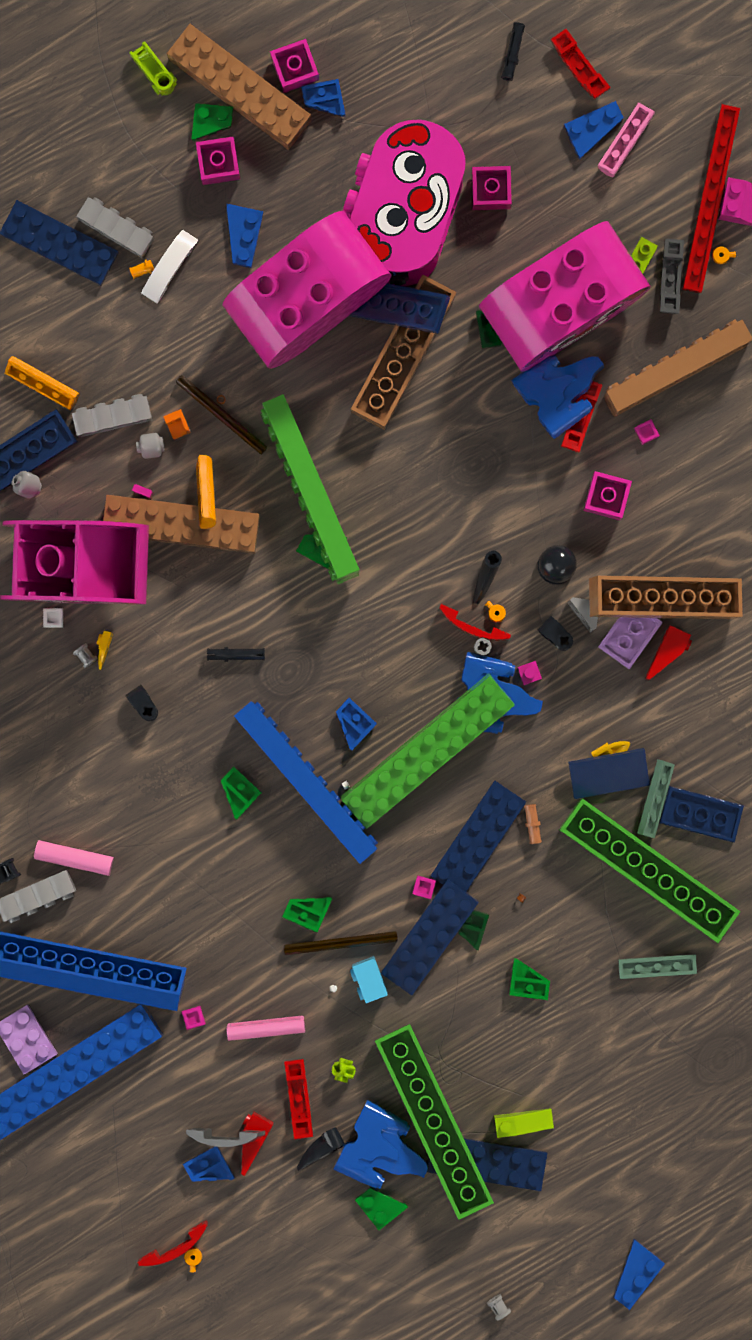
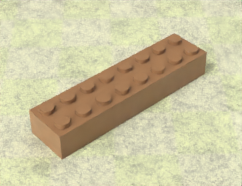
(239, 86)
(396, 366)
(678, 367)
(180, 523)
(665, 597)

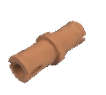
(532, 824)

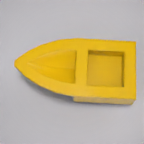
(104, 642)
(615, 747)

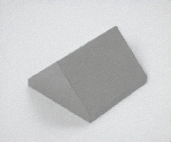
(582, 609)

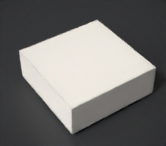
(53, 617)

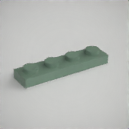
(656, 798)
(657, 966)

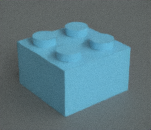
(369, 980)

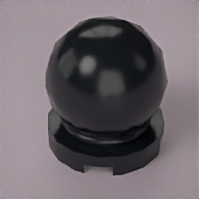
(557, 564)

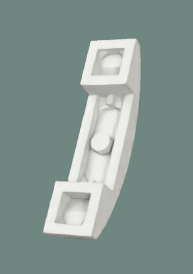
(168, 266)

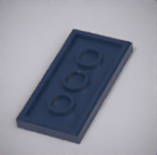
(609, 773)
(701, 814)

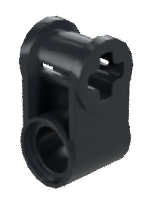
(553, 631)
(140, 701)
(5, 874)

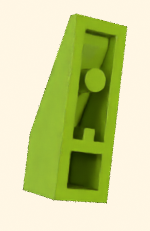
(523, 1122)

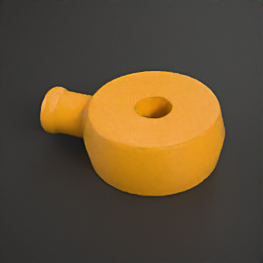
(726, 255)
(492, 609)
(193, 1262)

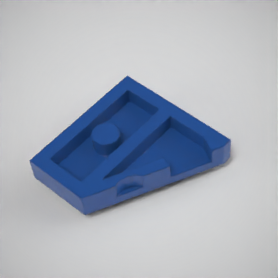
(324, 97)
(354, 722)
(209, 1166)

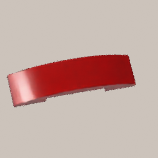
(579, 65)
(575, 435)
(451, 614)
(299, 1099)
(154, 1258)

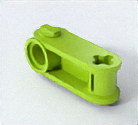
(153, 69)

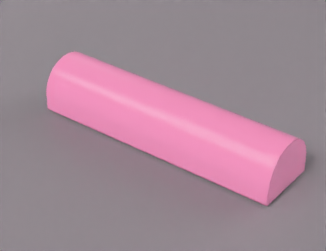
(625, 140)
(73, 858)
(265, 1028)

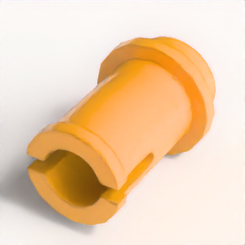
(141, 269)

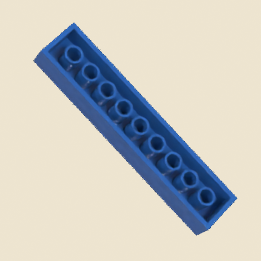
(310, 787)
(91, 971)
(76, 1068)

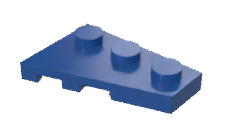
(592, 127)
(244, 233)
(637, 1274)

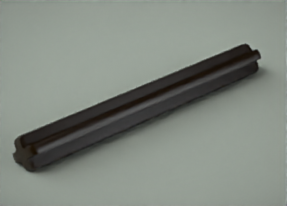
(221, 414)
(339, 943)

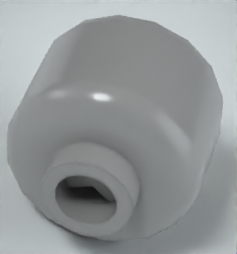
(150, 445)
(26, 484)

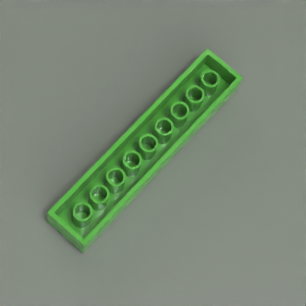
(310, 489)
(427, 750)
(649, 870)
(434, 1121)

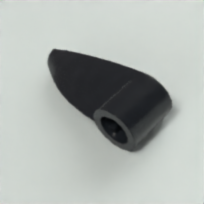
(486, 576)
(325, 1145)

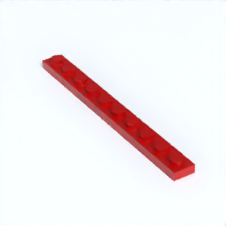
(711, 198)

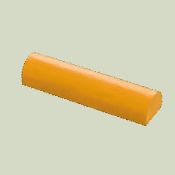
(41, 383)
(205, 492)

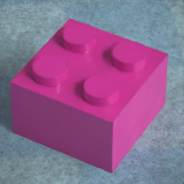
(294, 65)
(218, 160)
(491, 188)
(607, 495)

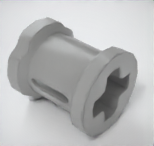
(477, 644)
(85, 655)
(498, 1307)

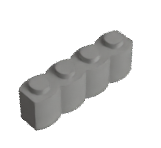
(115, 227)
(112, 416)
(36, 895)

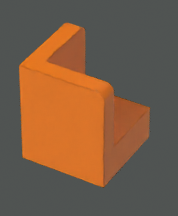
(177, 424)

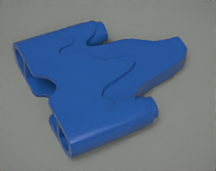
(557, 389)
(478, 666)
(379, 1147)

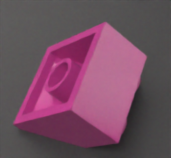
(737, 202)

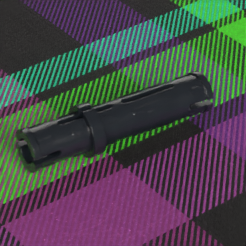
(511, 58)
(235, 654)

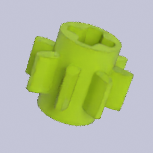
(343, 1070)

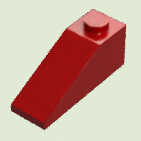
(671, 647)
(250, 1150)

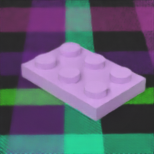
(629, 638)
(26, 1039)

